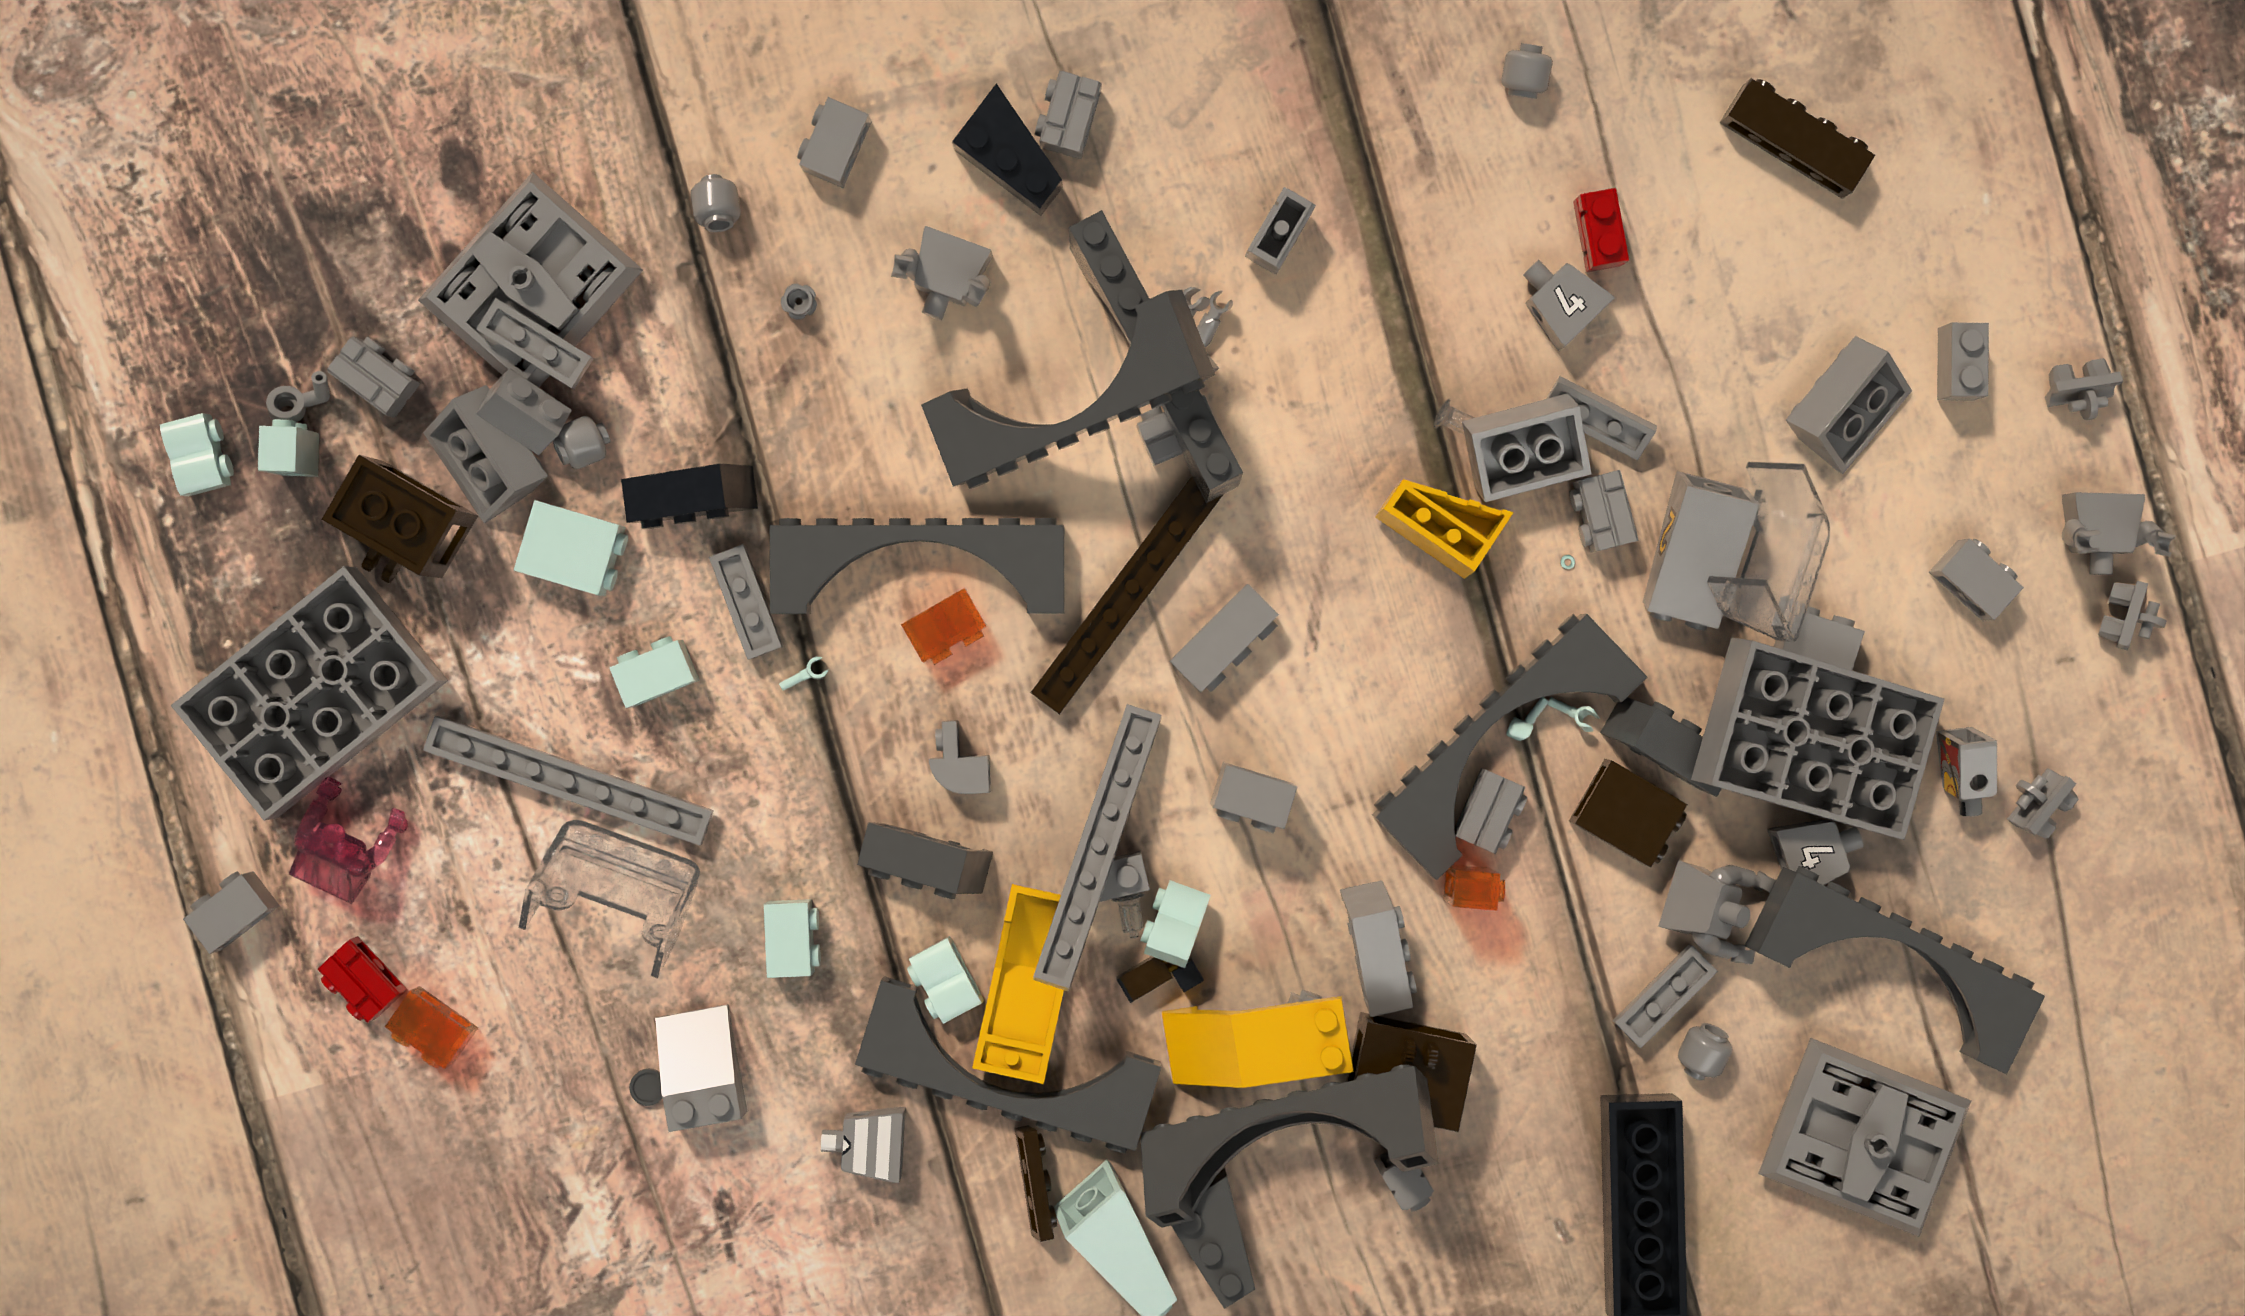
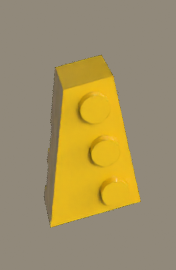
(1443, 525)

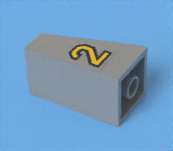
(1699, 538)

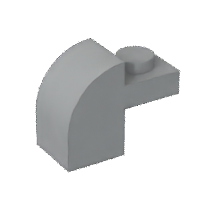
(959, 772)

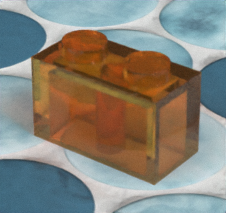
(945, 626)
(1473, 887)
(430, 1028)

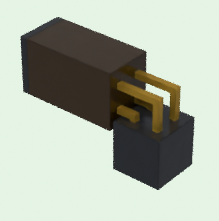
(1153, 973)

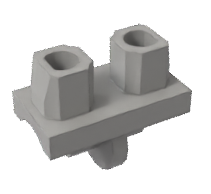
(2082, 393)
(2132, 598)
(2040, 802)

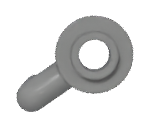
(290, 396)

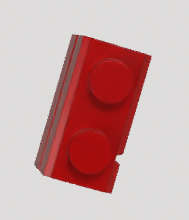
(1601, 230)
(361, 980)

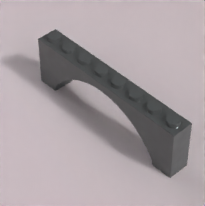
(1160, 361)
(1193, 424)
(812, 555)
(1423, 807)
(1989, 1005)
(1103, 1109)
(1187, 1156)

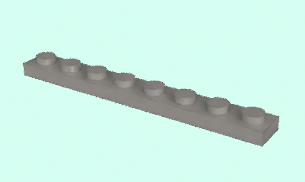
(568, 780)
(1097, 848)

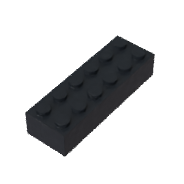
(1643, 1205)

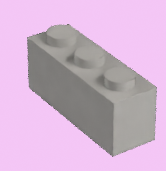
(1225, 639)

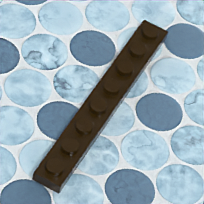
(1123, 597)

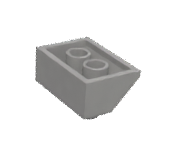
(1849, 403)
(481, 458)

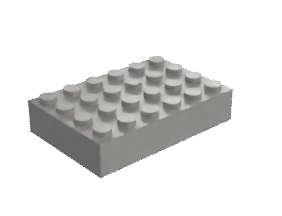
(309, 693)
(1817, 738)

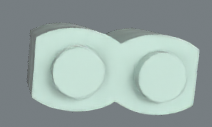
(196, 454)
(1176, 923)
(945, 980)

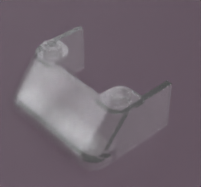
(1783, 554)
(617, 874)

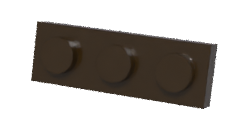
(1036, 1183)

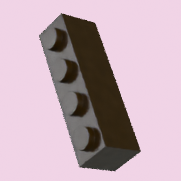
(1797, 137)

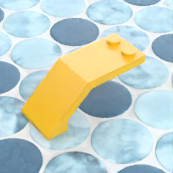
(1019, 1010)
(1257, 1044)

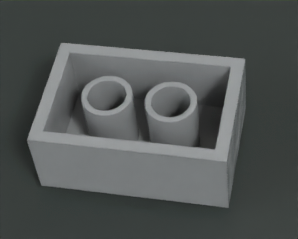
(1527, 447)

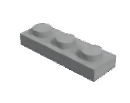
(534, 343)
(1607, 420)
(746, 602)
(1665, 996)

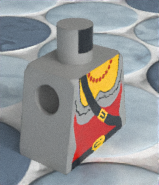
(1968, 767)

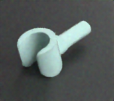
(802, 675)
(1576, 713)
(1522, 729)

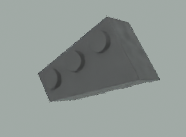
(1658, 737)
(923, 860)
(1217, 1243)

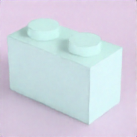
(288, 449)
(654, 672)
(790, 938)

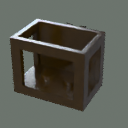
(397, 519)
(1437, 1053)

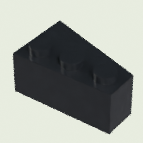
(1008, 153)
(689, 494)

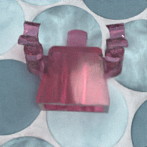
(333, 858)

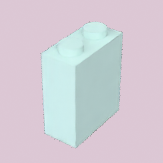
(571, 549)

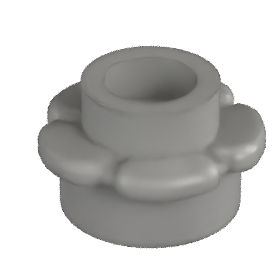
(789, 299)

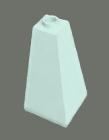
(1109, 1236)

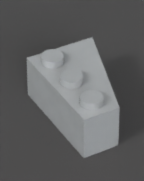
(1379, 949)

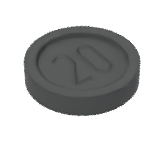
(646, 1087)

